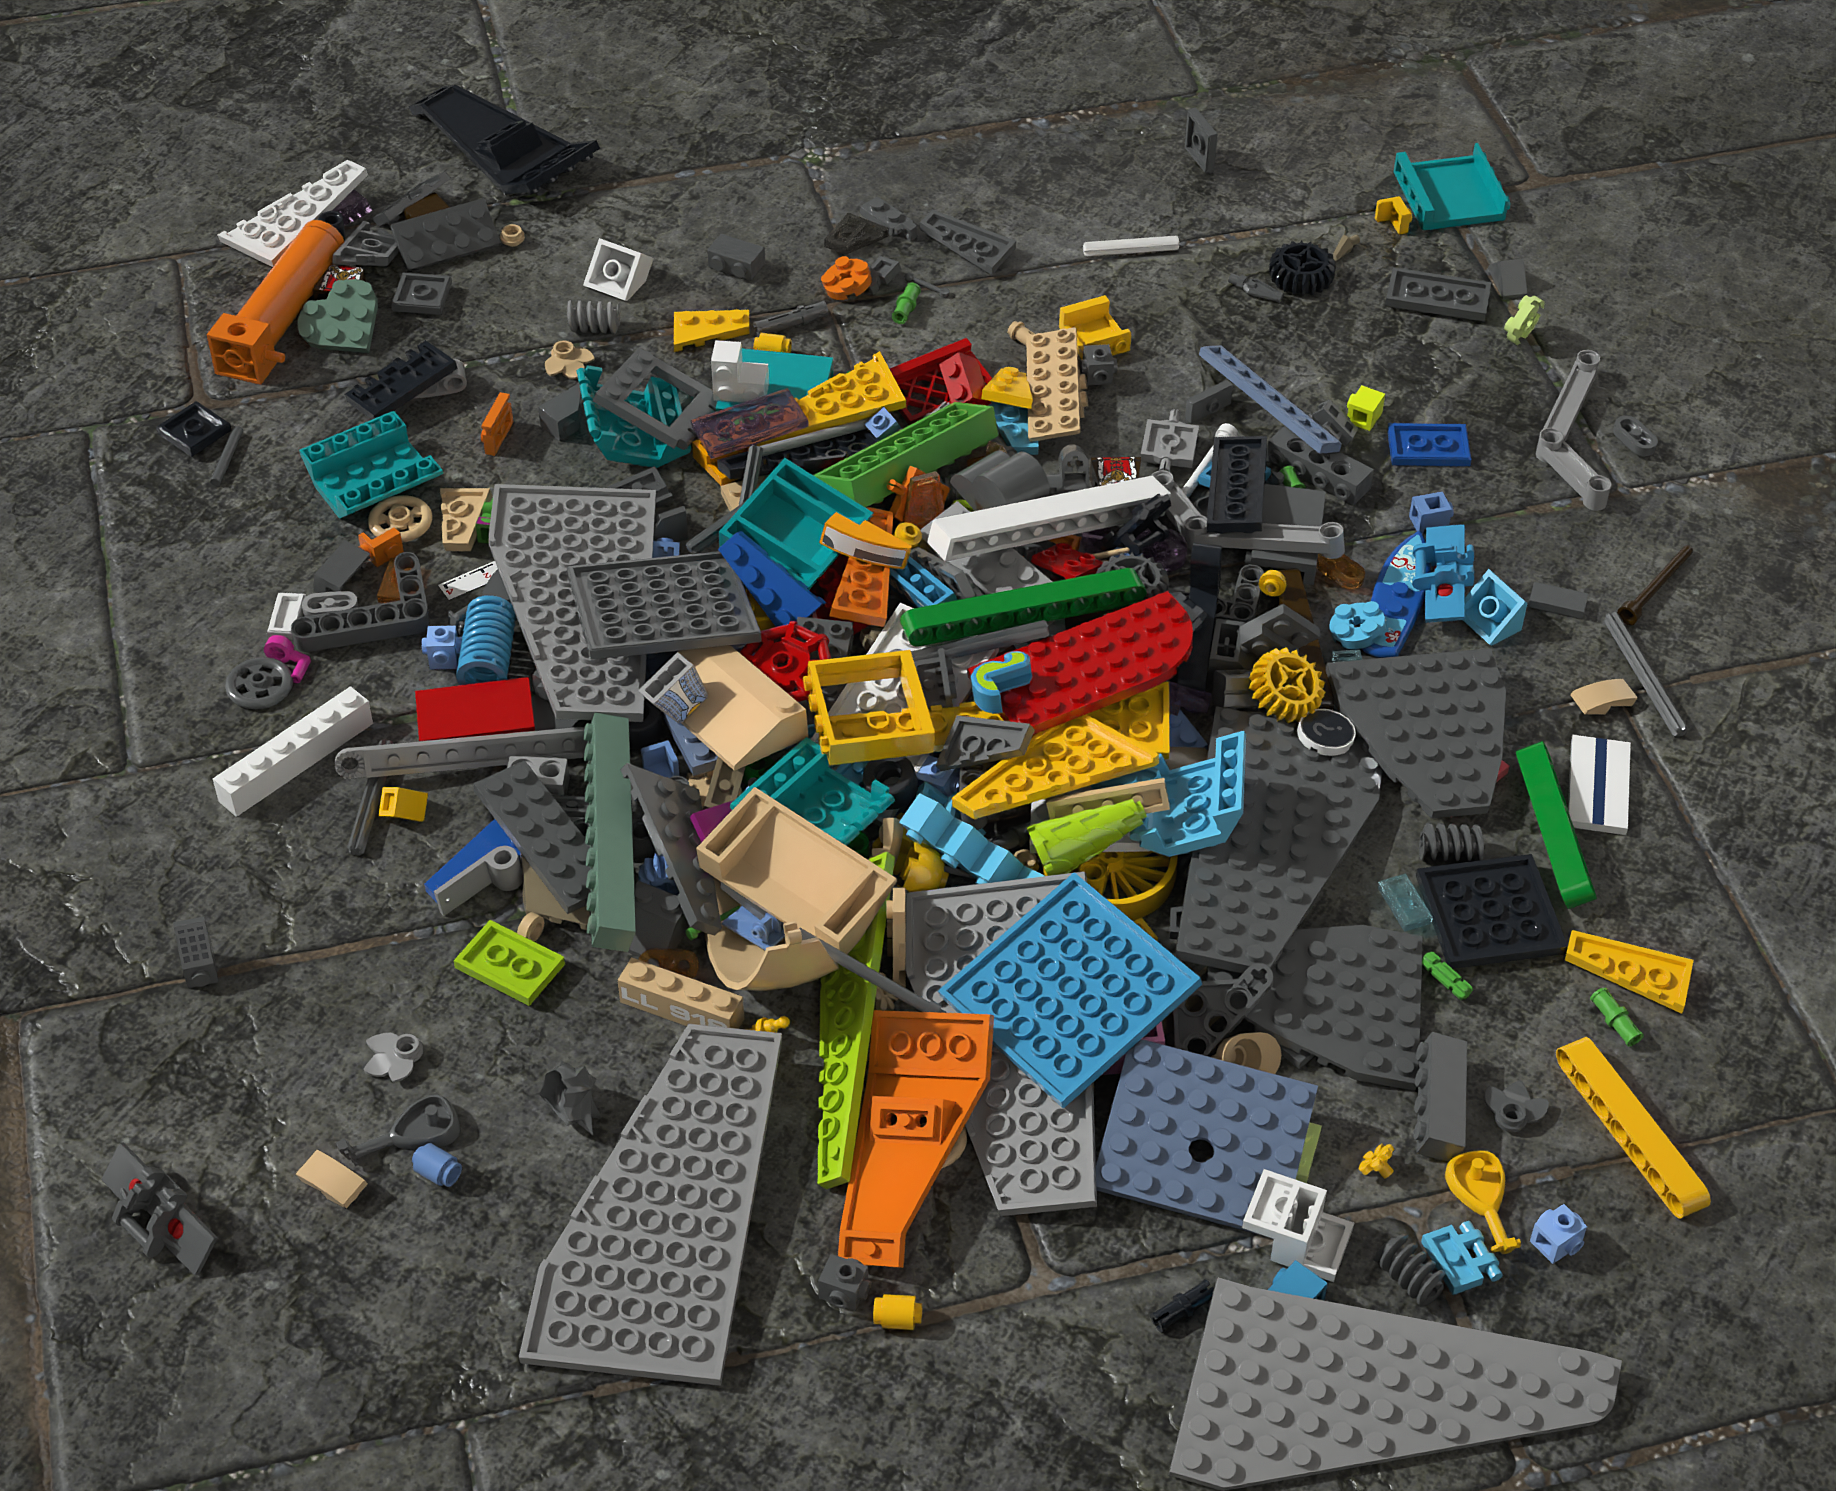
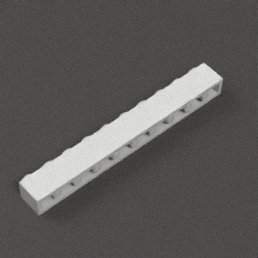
(1040, 518)

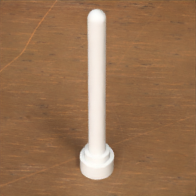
(1224, 430)

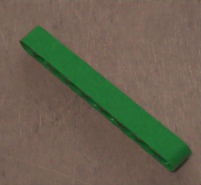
(1022, 606)

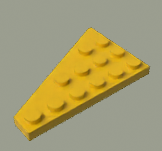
(1055, 763)

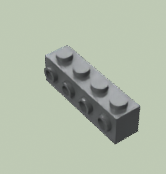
(1441, 1097)

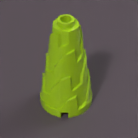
(1081, 836)

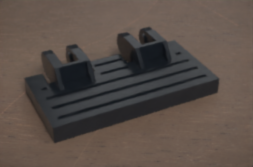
(401, 381)

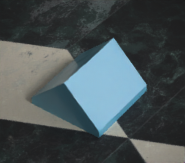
(1494, 609)

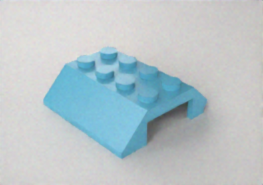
(1203, 802)

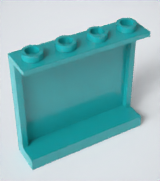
(1452, 190)
(789, 371)

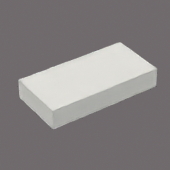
(286, 610)

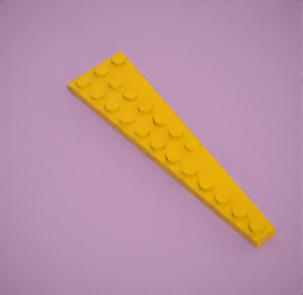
(1137, 717)

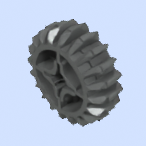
(1151, 573)

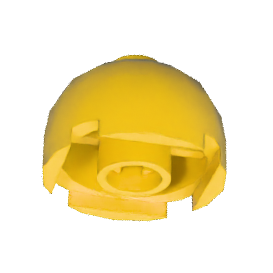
(923, 869)

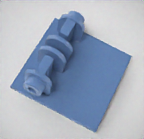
(761, 932)

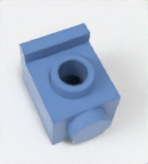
(1430, 511)

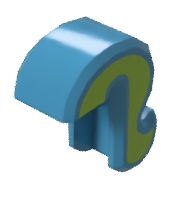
(996, 677)

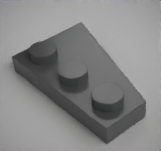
(983, 741)

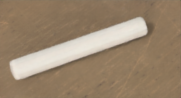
(1129, 246)

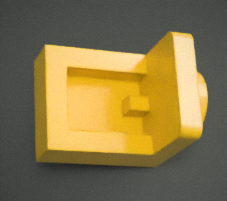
(1395, 211)

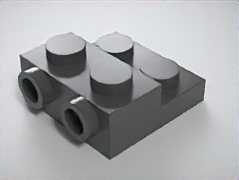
(1278, 630)

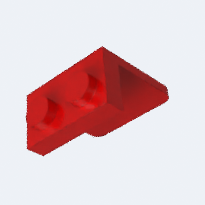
(1067, 561)

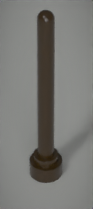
(1632, 610)

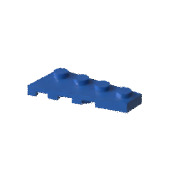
(769, 582)
(487, 840)

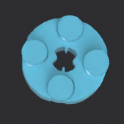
(1367, 615)

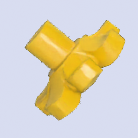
(1378, 1161)

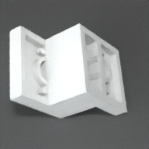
(1296, 1221)

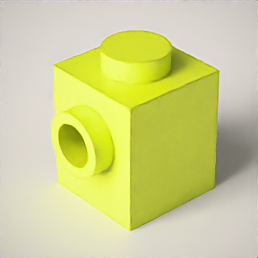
(1365, 407)

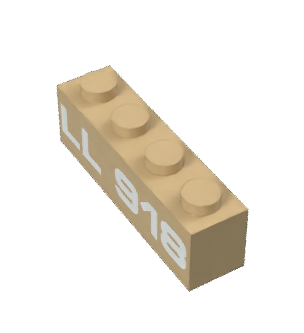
(678, 997)

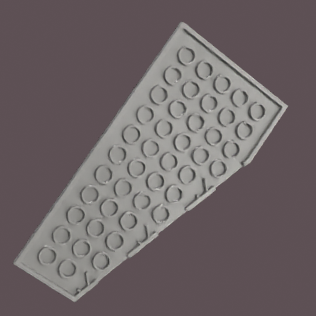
(662, 1231)

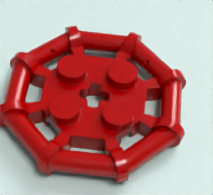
(787, 649)

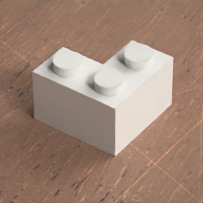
(736, 379)

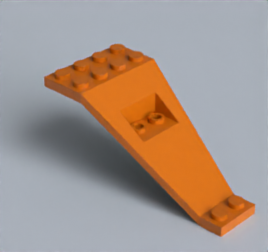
(916, 1069)

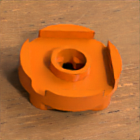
(846, 278)

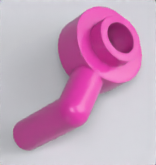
(282, 649)

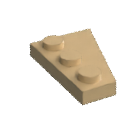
(460, 513)

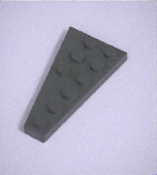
(669, 825)

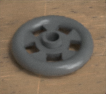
(265, 683)

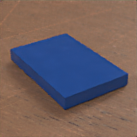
(1429, 444)

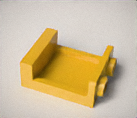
(1095, 325)

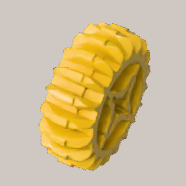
(1282, 669)

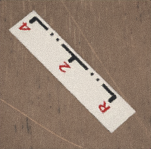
(468, 581)

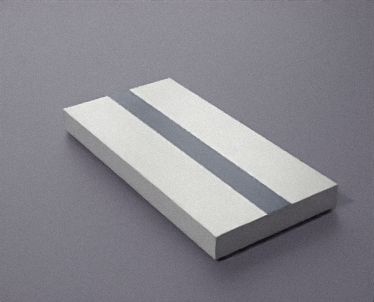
(1599, 784)

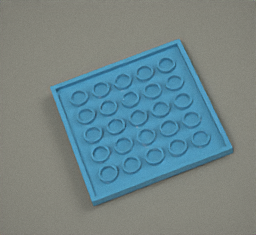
(1071, 988)

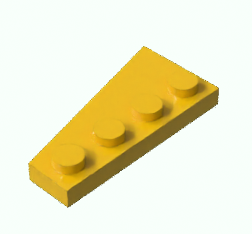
(1639, 969)

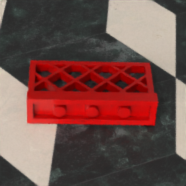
(926, 368)

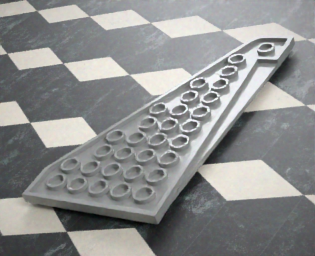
(1334, 1386)

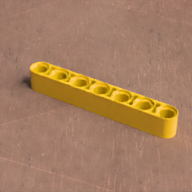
(1633, 1128)

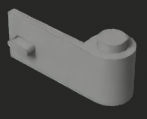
(497, 867)

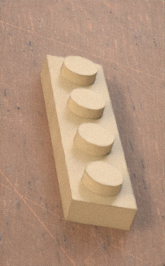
(1150, 793)

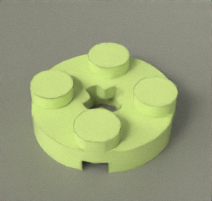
(1525, 319)

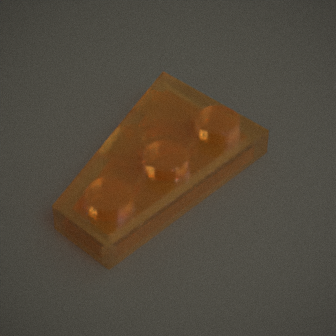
(923, 500)

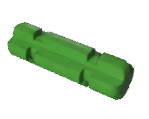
(1446, 975)

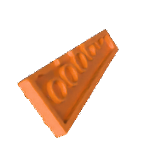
(865, 586)

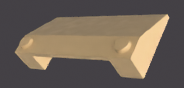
(744, 708)
(795, 871)

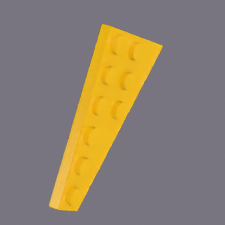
(849, 398)

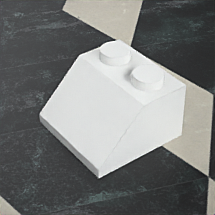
(617, 270)

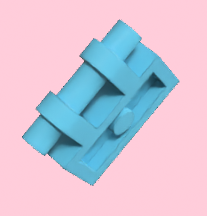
(1452, 1257)

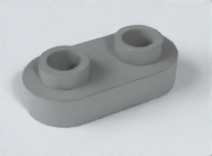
(328, 602)

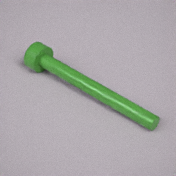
(693, 933)

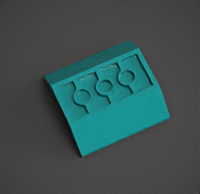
(367, 464)

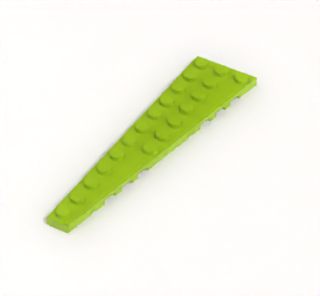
(845, 1033)

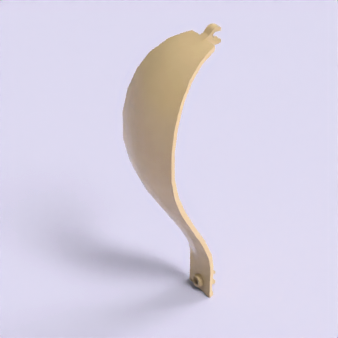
(746, 965)

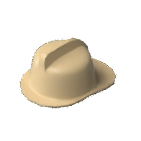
(1251, 1050)

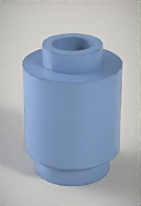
(436, 1165)

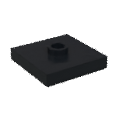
(194, 428)

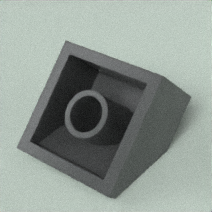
(657, 920)

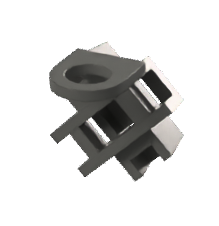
(1334, 417)

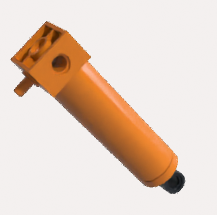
(245, 342)

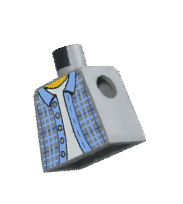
(676, 689)

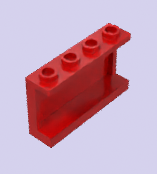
(475, 710)

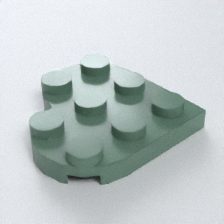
(343, 319)

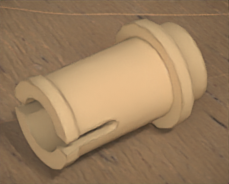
(1018, 331)

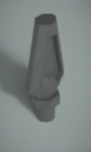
(1255, 287)

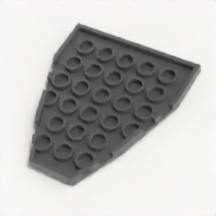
(1429, 723)
(1346, 1000)

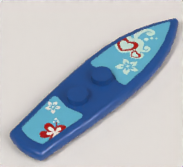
(1397, 598)

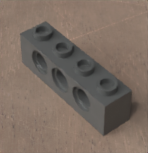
(1328, 471)

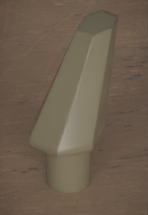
(1344, 246)

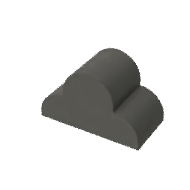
(1001, 481)

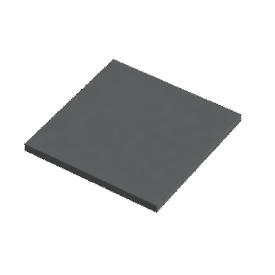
(661, 605)

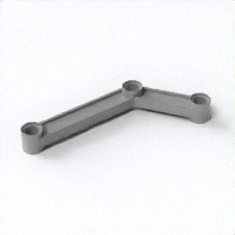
(1552, 444)
(1277, 537)

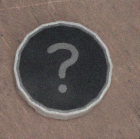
(1327, 732)

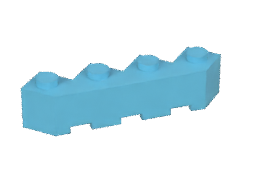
(961, 843)

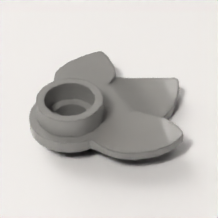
(391, 1056)

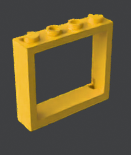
(863, 669)

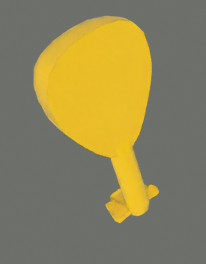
(1480, 1184)

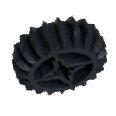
(1302, 268)

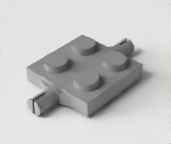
(1169, 442)

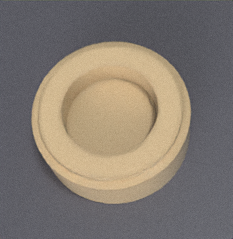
(531, 926)

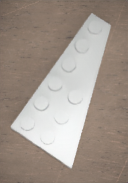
(279, 223)

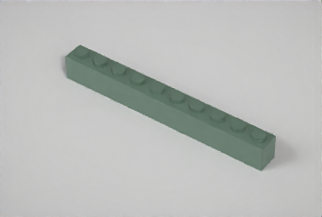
(609, 834)

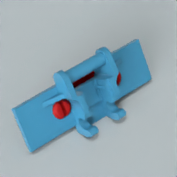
(1451, 572)

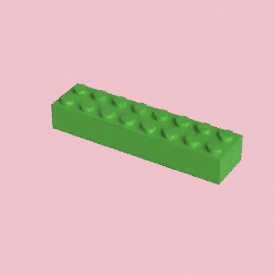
(923, 445)

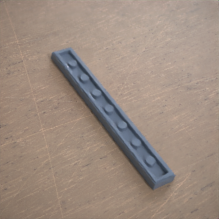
(1270, 399)

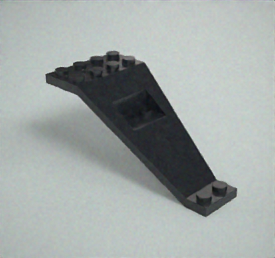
(501, 144)

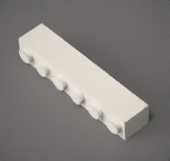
(293, 751)

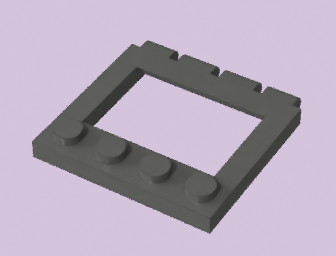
(630, 375)

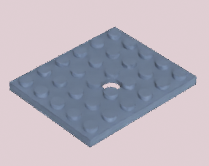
(1182, 1097)

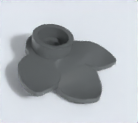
(1516, 1104)

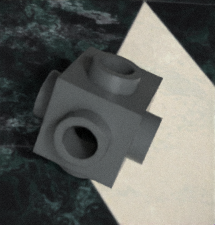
(1098, 364)
(844, 1282)

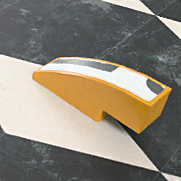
(864, 542)

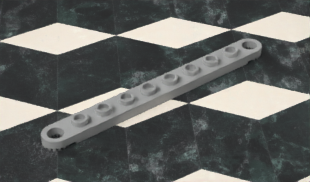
(461, 752)

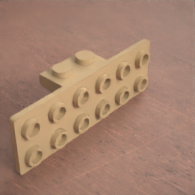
(1055, 385)

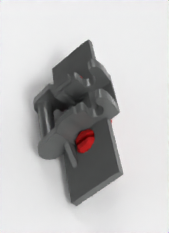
(164, 1200)

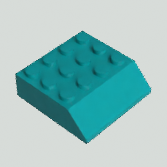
(789, 518)

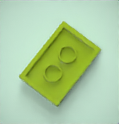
(509, 962)

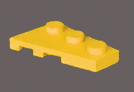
(700, 326)
(1009, 388)

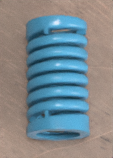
(486, 641)

